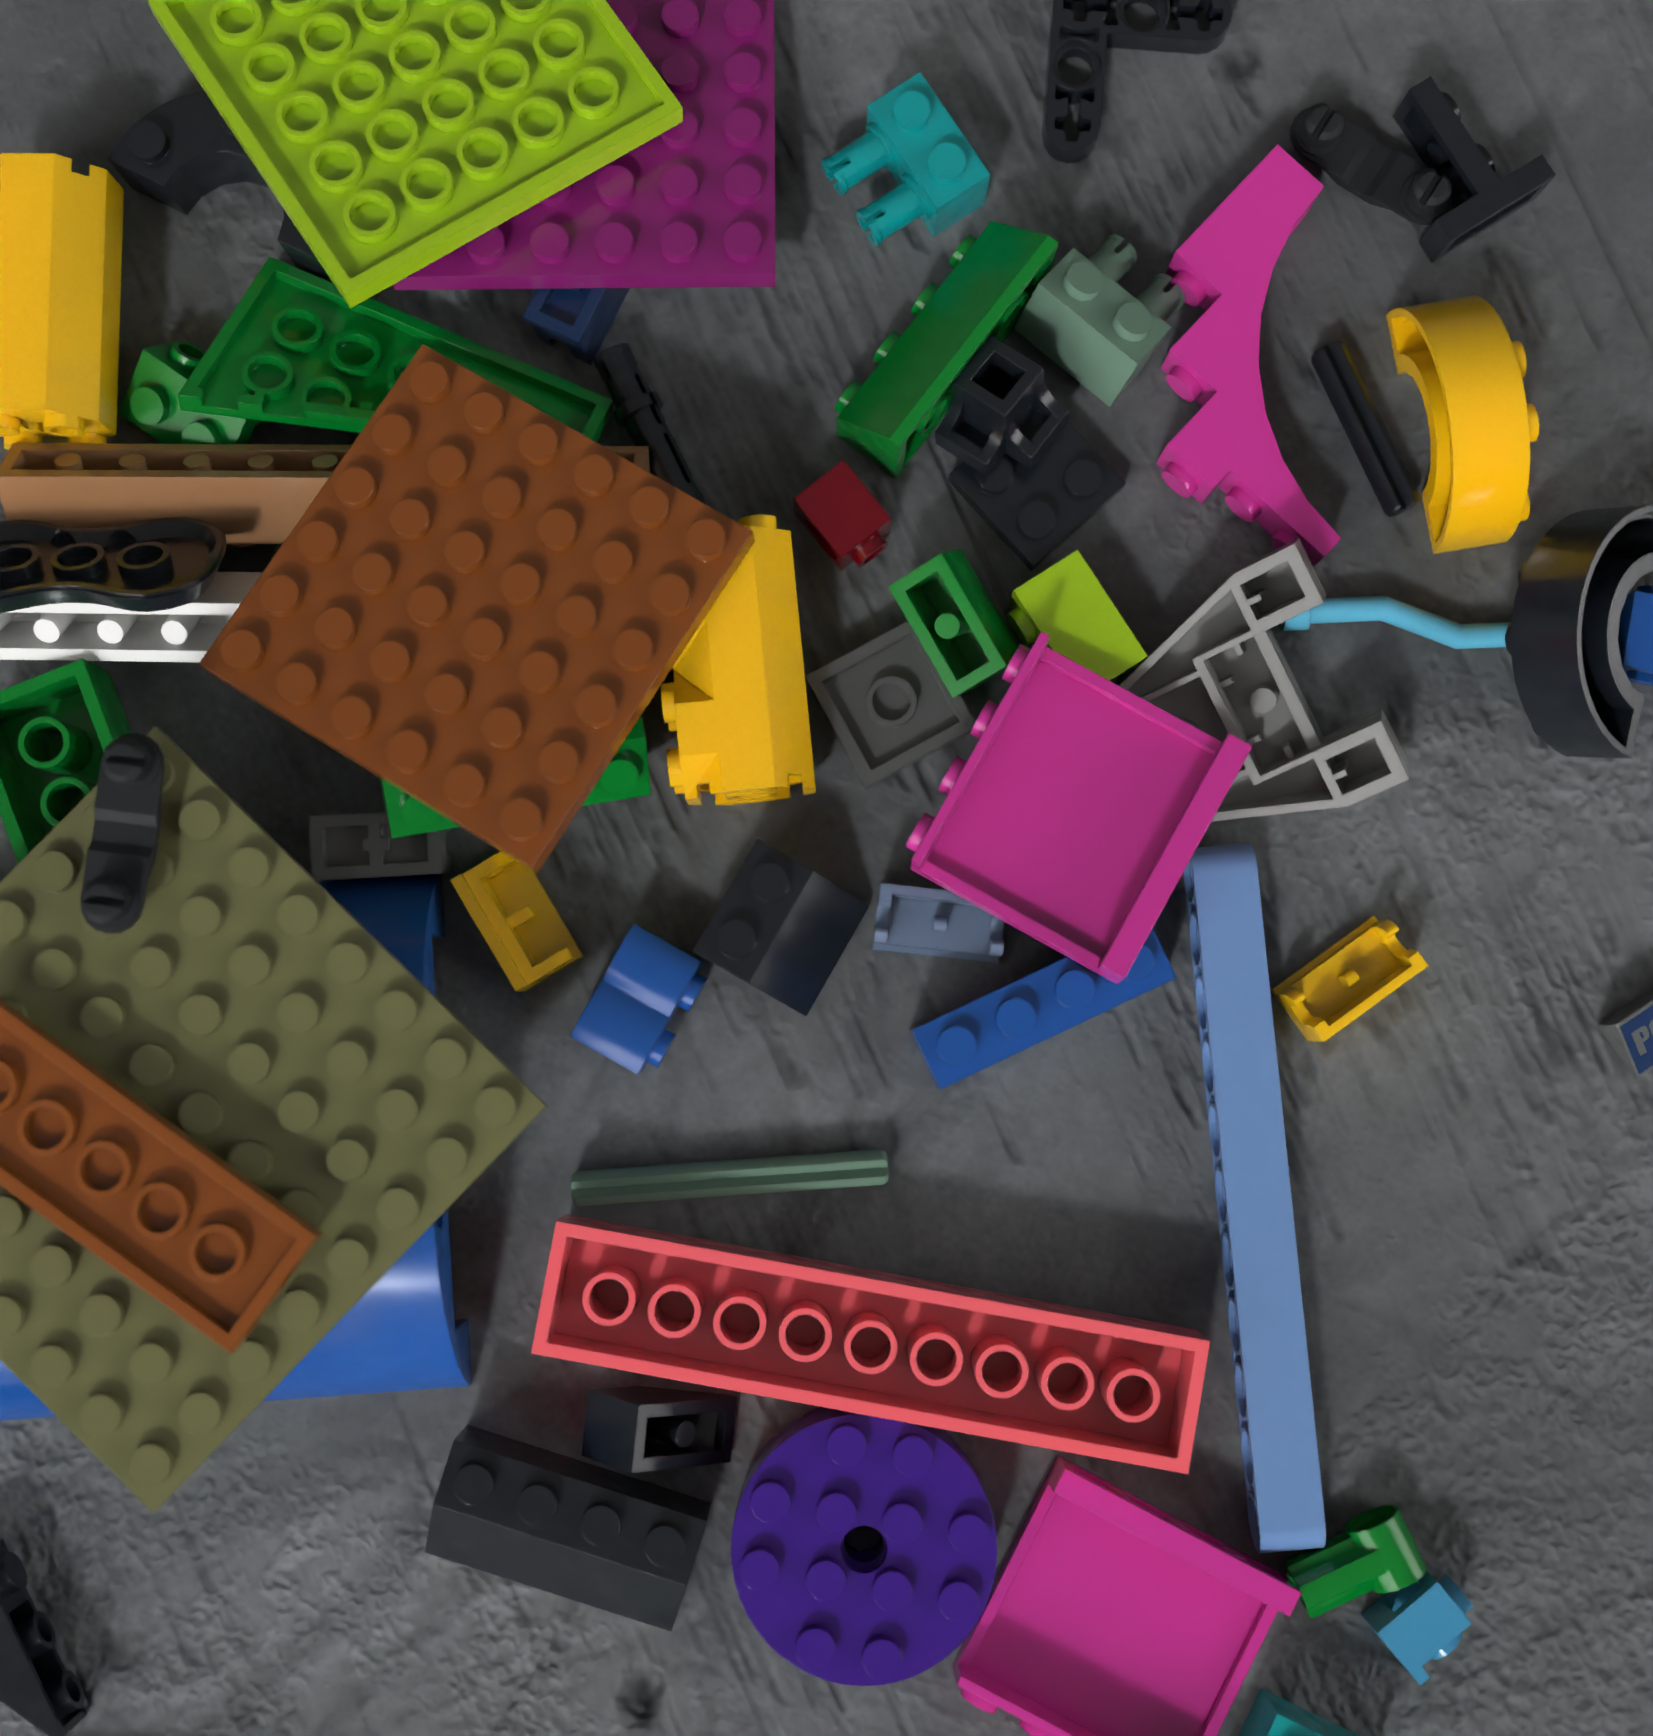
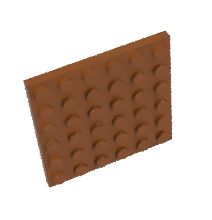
(479, 605)

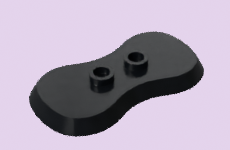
(122, 567)

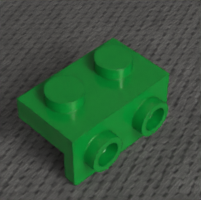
(154, 404)

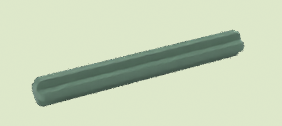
(729, 1177)

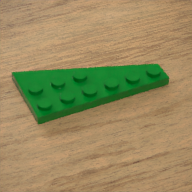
(313, 362)

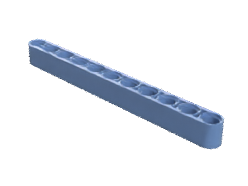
(1254, 1200)

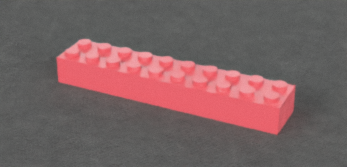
(872, 1343)

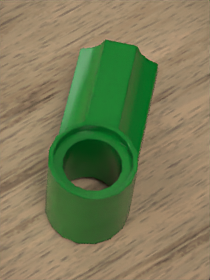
(1368, 1556)

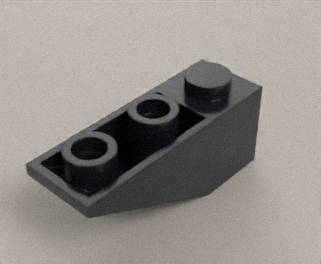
(30, 1667)

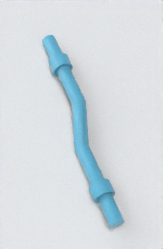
(1404, 617)

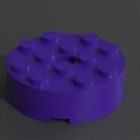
(874, 1610)

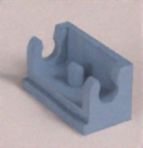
(935, 925)

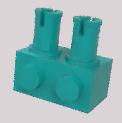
(925, 155)

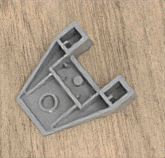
(1232, 678)

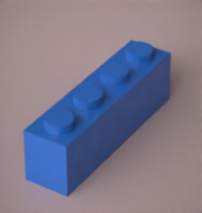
(1030, 1012)

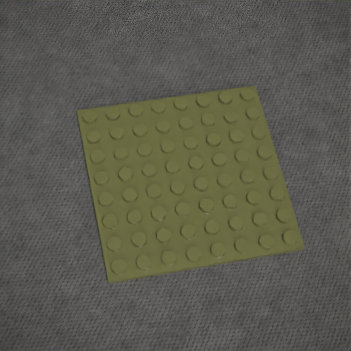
(279, 1047)

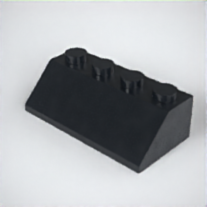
(566, 1526)

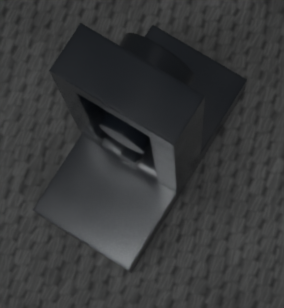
(1478, 196)

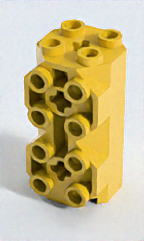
(58, 300)
(744, 686)

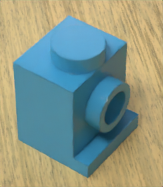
(1420, 1622)

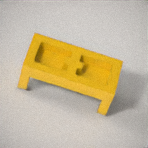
(517, 920)
(1347, 979)

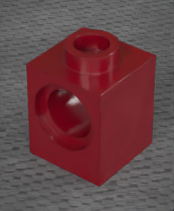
(843, 517)

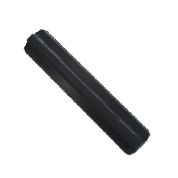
(1365, 428)

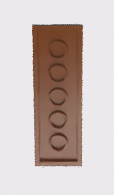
(140, 1189)

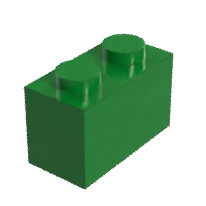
(955, 621)

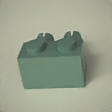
(1095, 324)

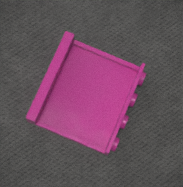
(1075, 810)
(1117, 1618)

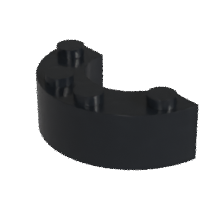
(188, 152)
(1569, 631)

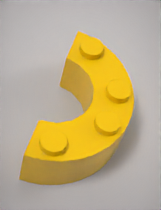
(1474, 415)

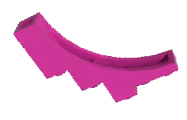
(1216, 361)

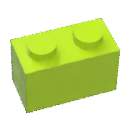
(1078, 617)

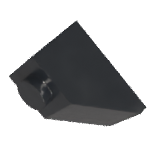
(658, 1428)

